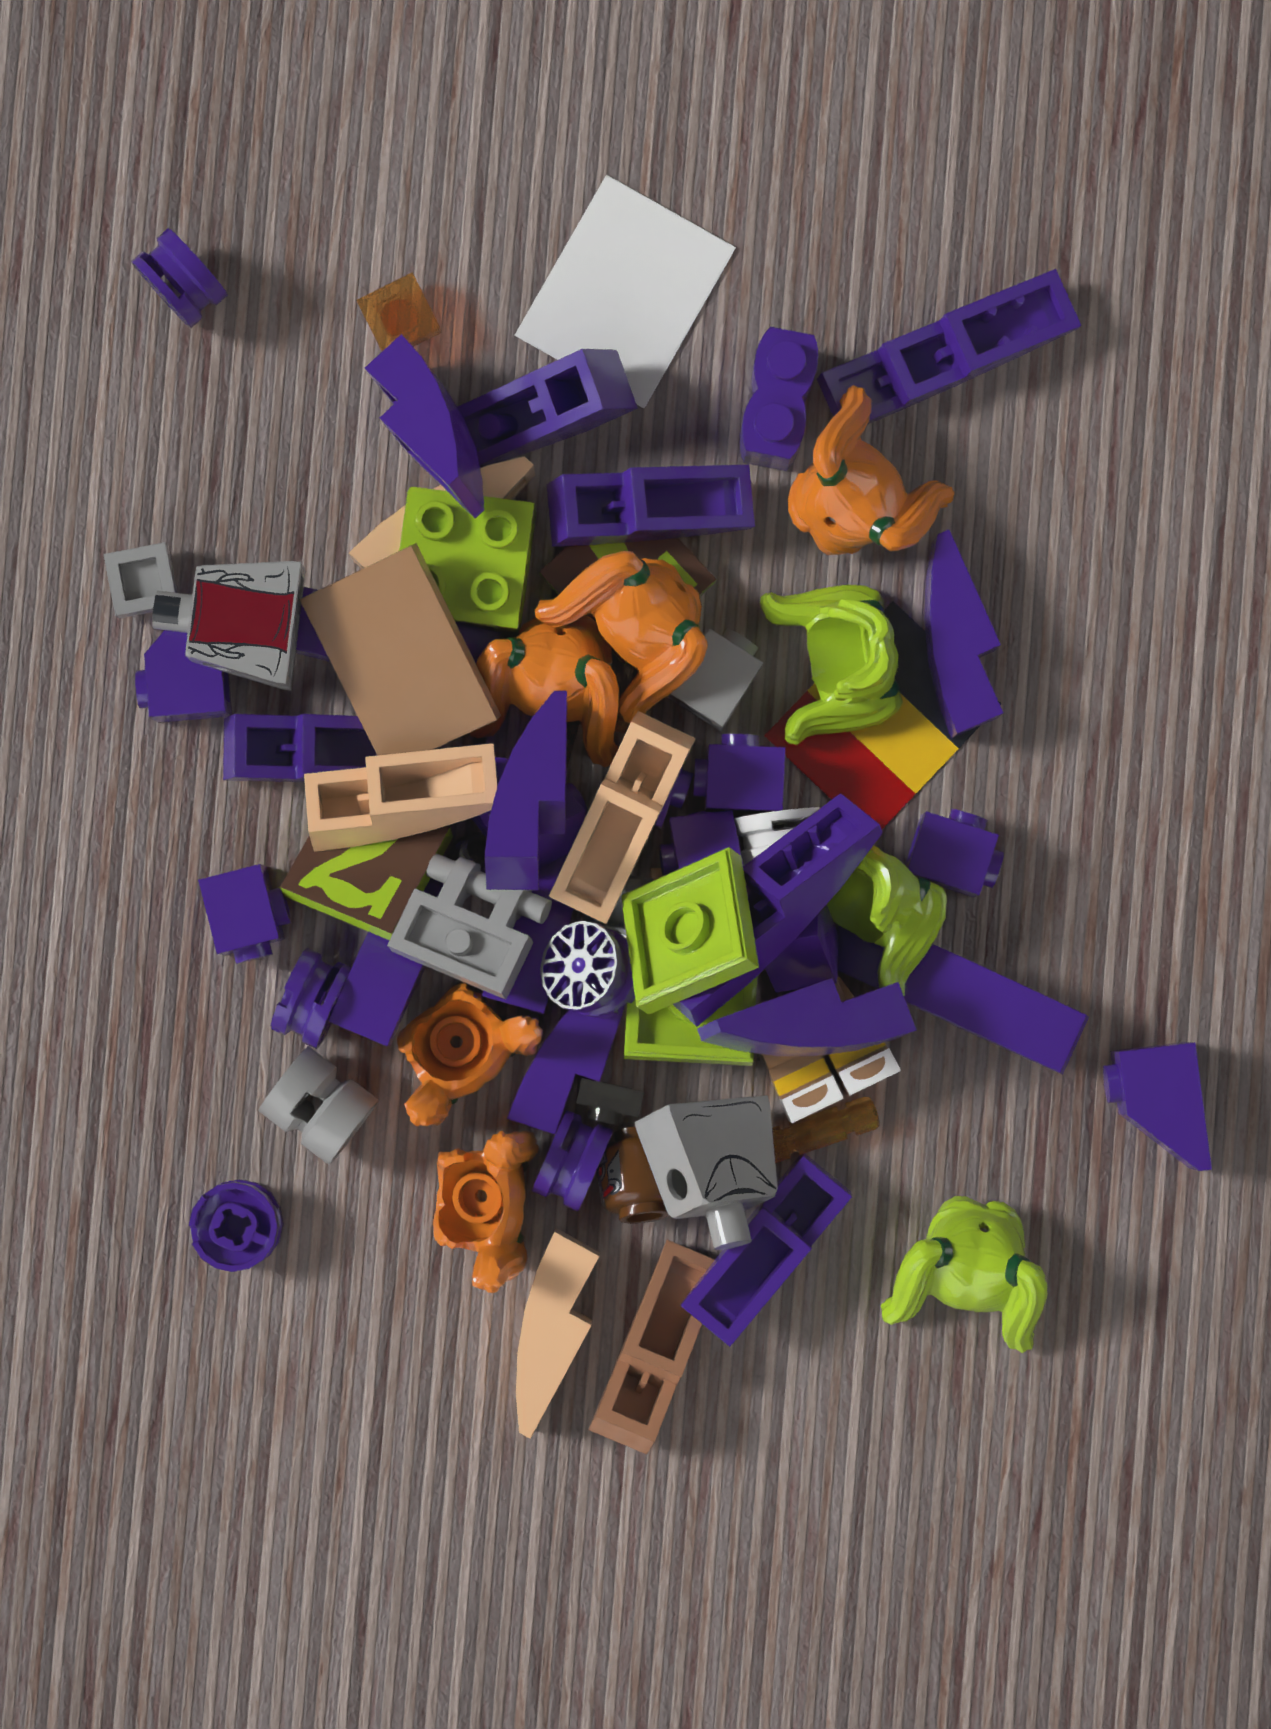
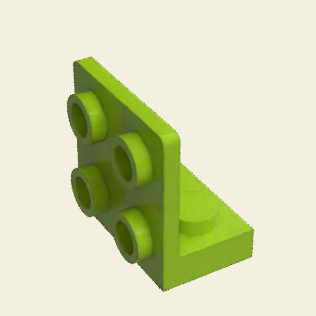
(474, 561)

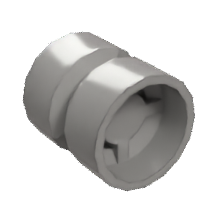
(336, 1120)

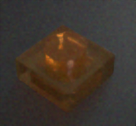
(397, 311)

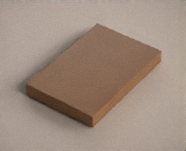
(400, 655)

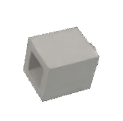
(720, 679)

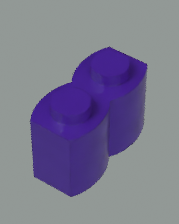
(776, 411)

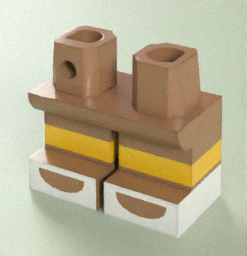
(807, 1084)

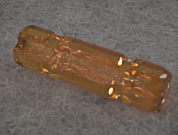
(825, 1128)

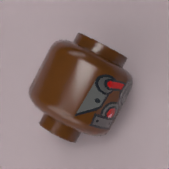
(628, 1181)

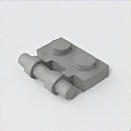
(462, 942)

